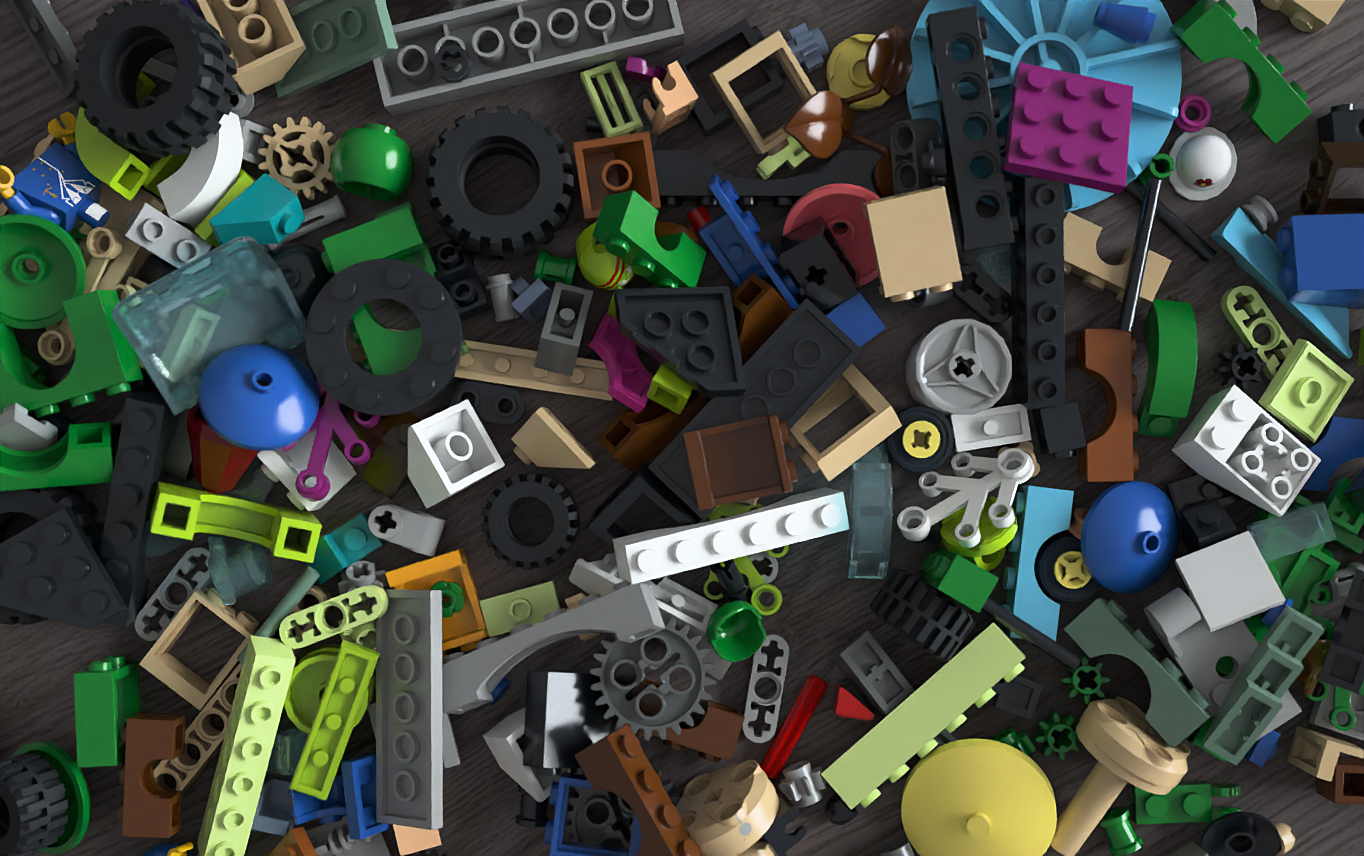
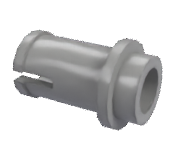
(502, 297)

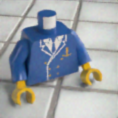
(56, 184)

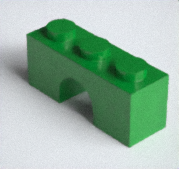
(628, 232)
(957, 577)

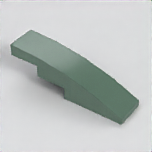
(1261, 684)

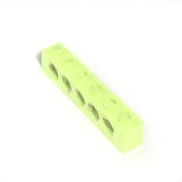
(246, 747)

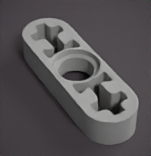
(152, 607)
(751, 713)

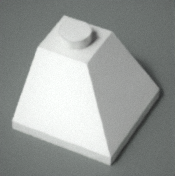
(507, 746)

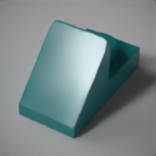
(344, 547)

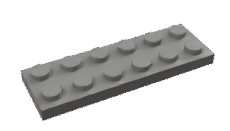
(409, 710)

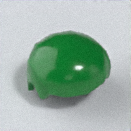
(735, 631)

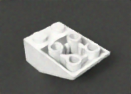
(1246, 451)

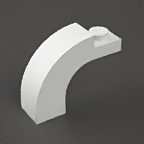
(205, 175)

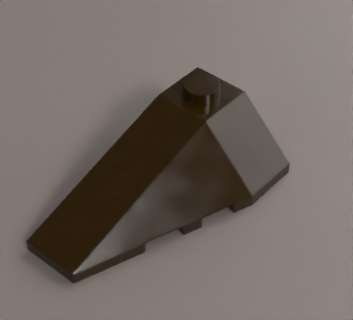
(388, 445)

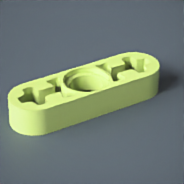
(1245, 332)
(305, 616)

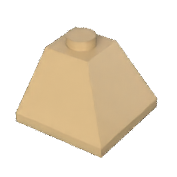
(550, 443)

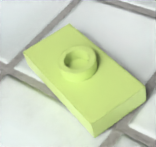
(519, 607)

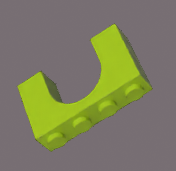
(186, 510)

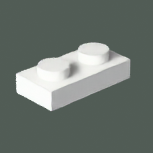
(990, 428)

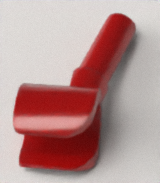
(698, 218)

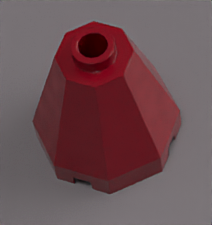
(215, 461)

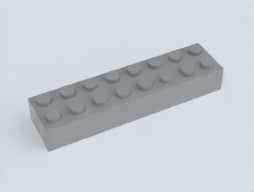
(519, 45)

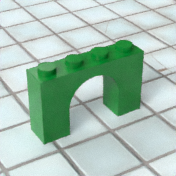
(381, 238)
(101, 360)

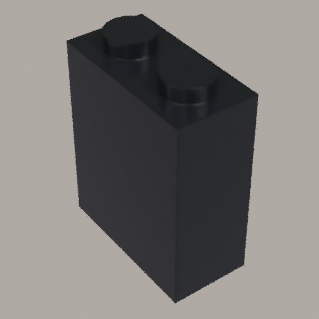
(561, 720)

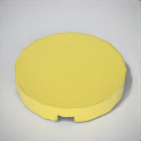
(848, 75)

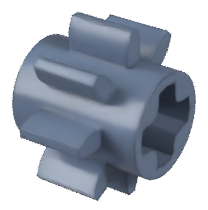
(807, 46)

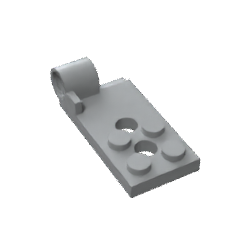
(1198, 650)

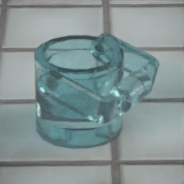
(237, 569)

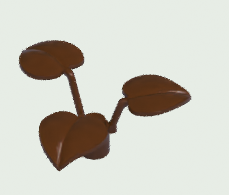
(827, 118)

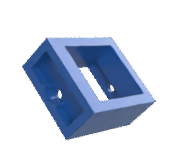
(556, 829)

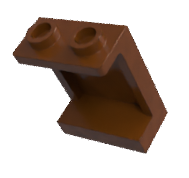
(740, 461)

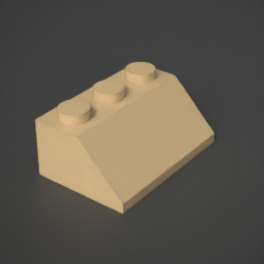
(260, 38)

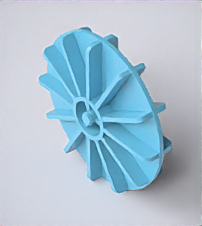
(1063, 39)

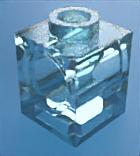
(286, 751)

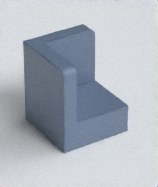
(274, 807)

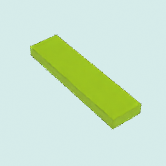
(334, 720)

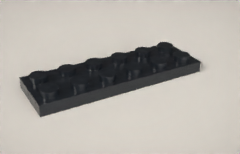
(780, 380)

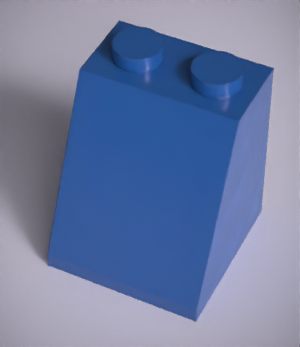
(1323, 259)

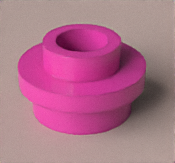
(1201, 108)

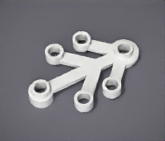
(970, 493)

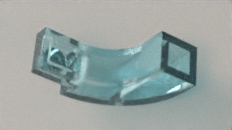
(870, 515)

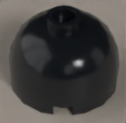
(303, 272)

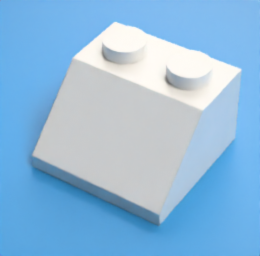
(449, 453)

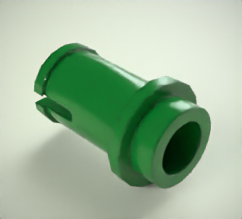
(1157, 168)

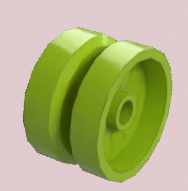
(308, 685)

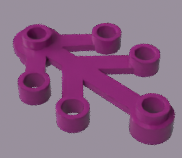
(327, 420)

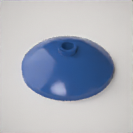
(256, 414)
(1129, 536)

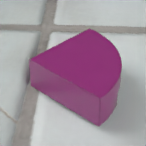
(638, 70)

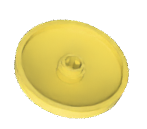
(978, 802)

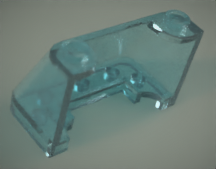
(205, 309)

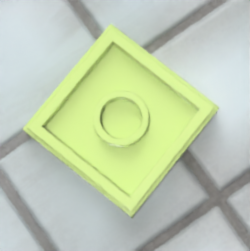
(1306, 390)

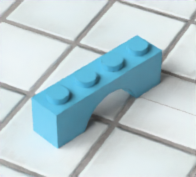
(1039, 516)

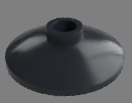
(1241, 836)

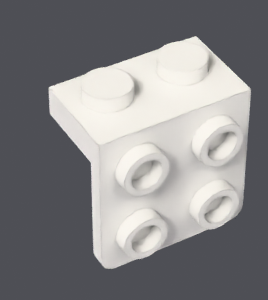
(288, 465)

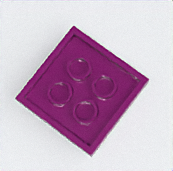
(1069, 128)

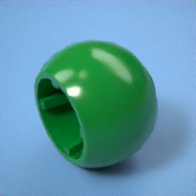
(372, 163)

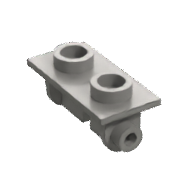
(165, 237)

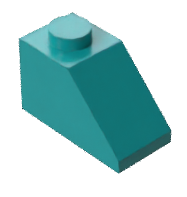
(261, 212)

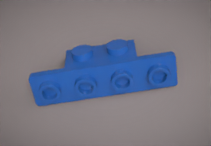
(738, 246)

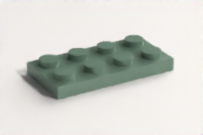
(337, 39)

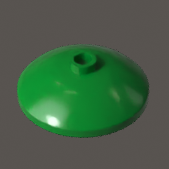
(36, 297)
(76, 792)

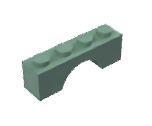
(1173, 707)

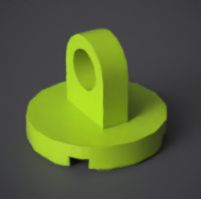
(992, 538)

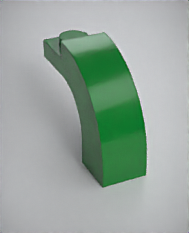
(1171, 367)

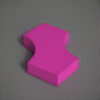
(627, 375)

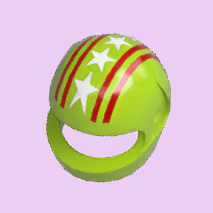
(600, 266)

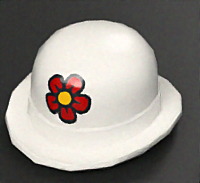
(1203, 164)

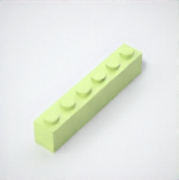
(923, 716)

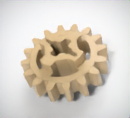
(308, 146)

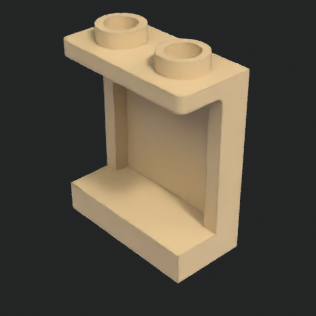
(913, 242)

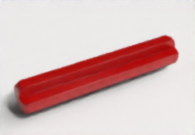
(793, 726)

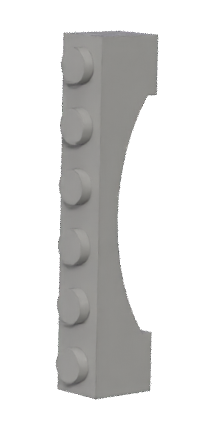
(473, 676)

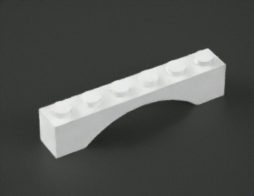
(692, 546)

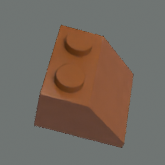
(615, 167)

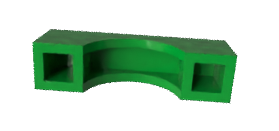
(1270, 101)
(79, 458)

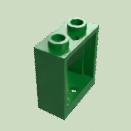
(103, 701)

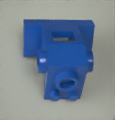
(350, 795)

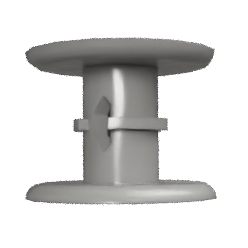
(983, 372)

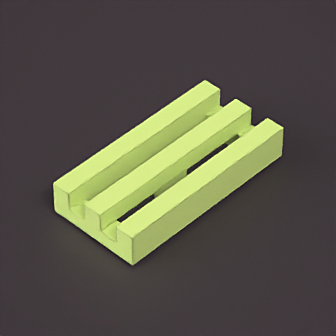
(622, 128)

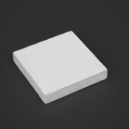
(1229, 581)

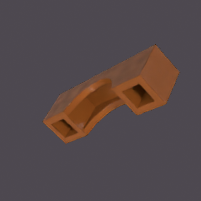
(1108, 359)

